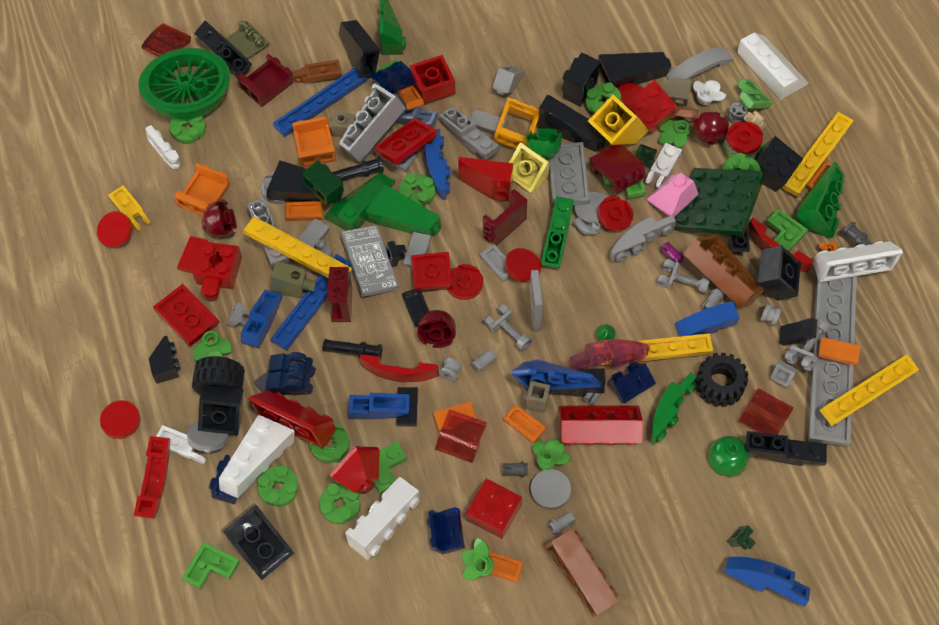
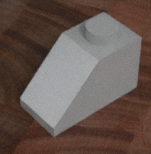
(507, 79)

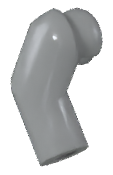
(587, 229)
(324, 247)

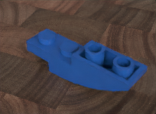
(437, 165)
(763, 574)

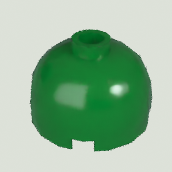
(544, 142)
(728, 456)

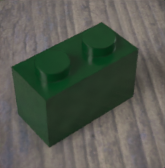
(322, 182)

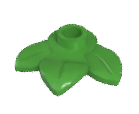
(672, 134)
(217, 348)
(550, 453)
(476, 559)

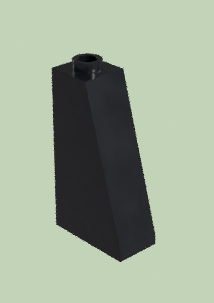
(360, 48)
(633, 67)
(570, 123)
(288, 185)

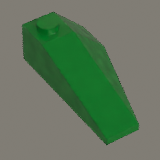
(390, 31)
(820, 206)
(350, 210)

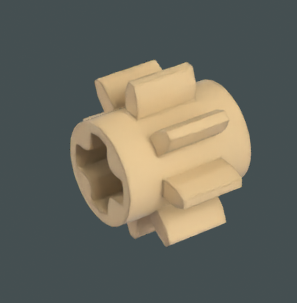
(756, 118)

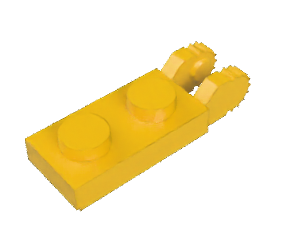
(128, 205)

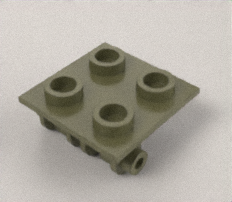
(247, 39)

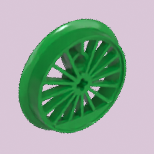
(198, 84)

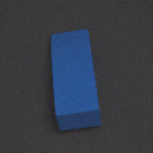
(261, 318)
(708, 320)
(378, 406)

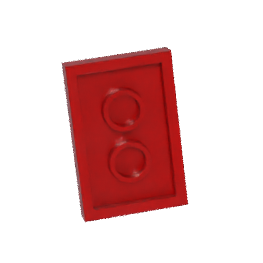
(405, 141)
(186, 314)

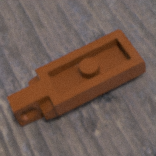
(318, 71)

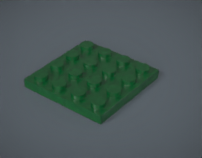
(722, 201)

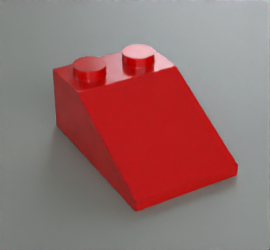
(487, 177)

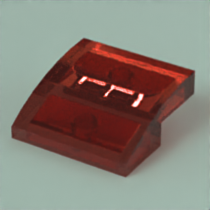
(165, 39)
(766, 413)
(461, 436)

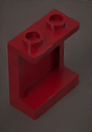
(266, 81)
(618, 166)
(497, 230)
(340, 294)

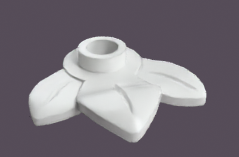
(708, 92)

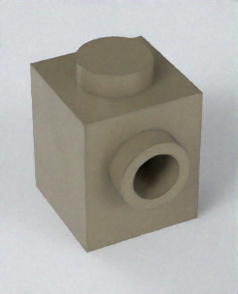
(340, 123)
(537, 396)

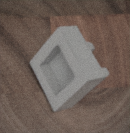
(236, 315)
(783, 373)

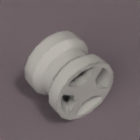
(735, 109)
(771, 314)
(450, 369)

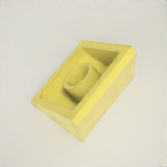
(529, 168)

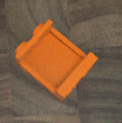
(314, 141)
(203, 189)

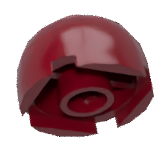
(710, 127)
(219, 219)
(437, 328)

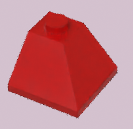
(358, 469)

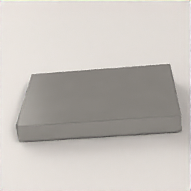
(536, 300)

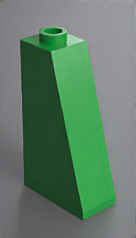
(401, 213)

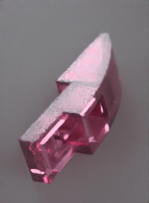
(615, 351)

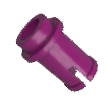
(672, 253)

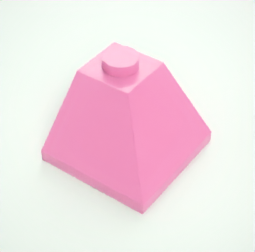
(674, 194)

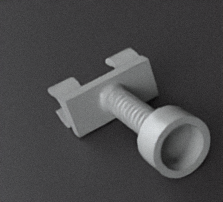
(671, 266)
(523, 342)
(809, 358)

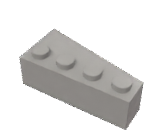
(371, 122)

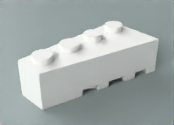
(255, 453)
(383, 518)

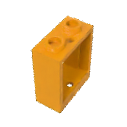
(522, 110)

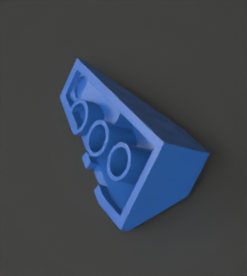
(553, 375)

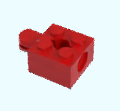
(216, 268)

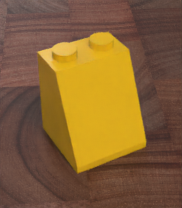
(618, 123)

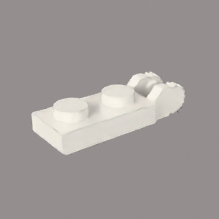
(163, 148)
(664, 164)
(180, 445)

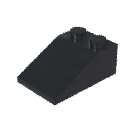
(257, 541)

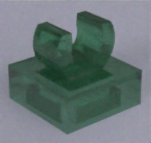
(646, 155)
(741, 538)

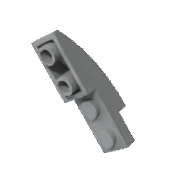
(466, 132)
(261, 211)
(635, 239)

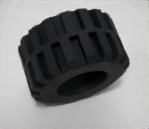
(721, 365)
(217, 372)

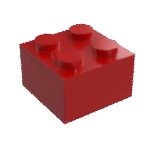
(433, 79)
(653, 106)
(494, 508)

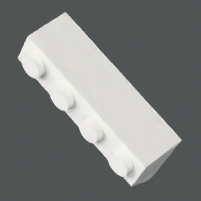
(770, 65)
(856, 261)

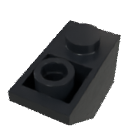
(163, 363)

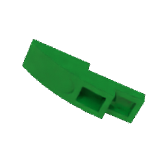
(558, 232)
(668, 407)

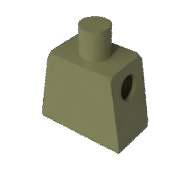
(291, 280)

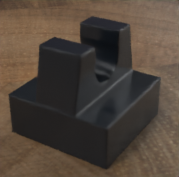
(395, 252)

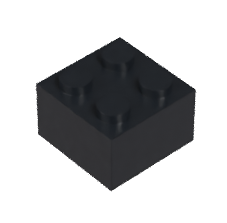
(580, 78)
(777, 163)
(779, 273)
(220, 409)

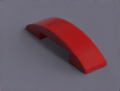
(758, 234)
(399, 374)
(154, 477)

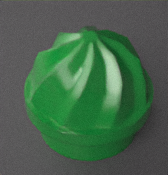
(605, 332)

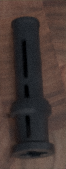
(364, 168)
(353, 348)

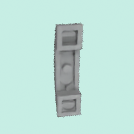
(700, 63)

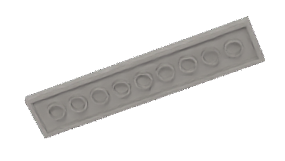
(829, 378)

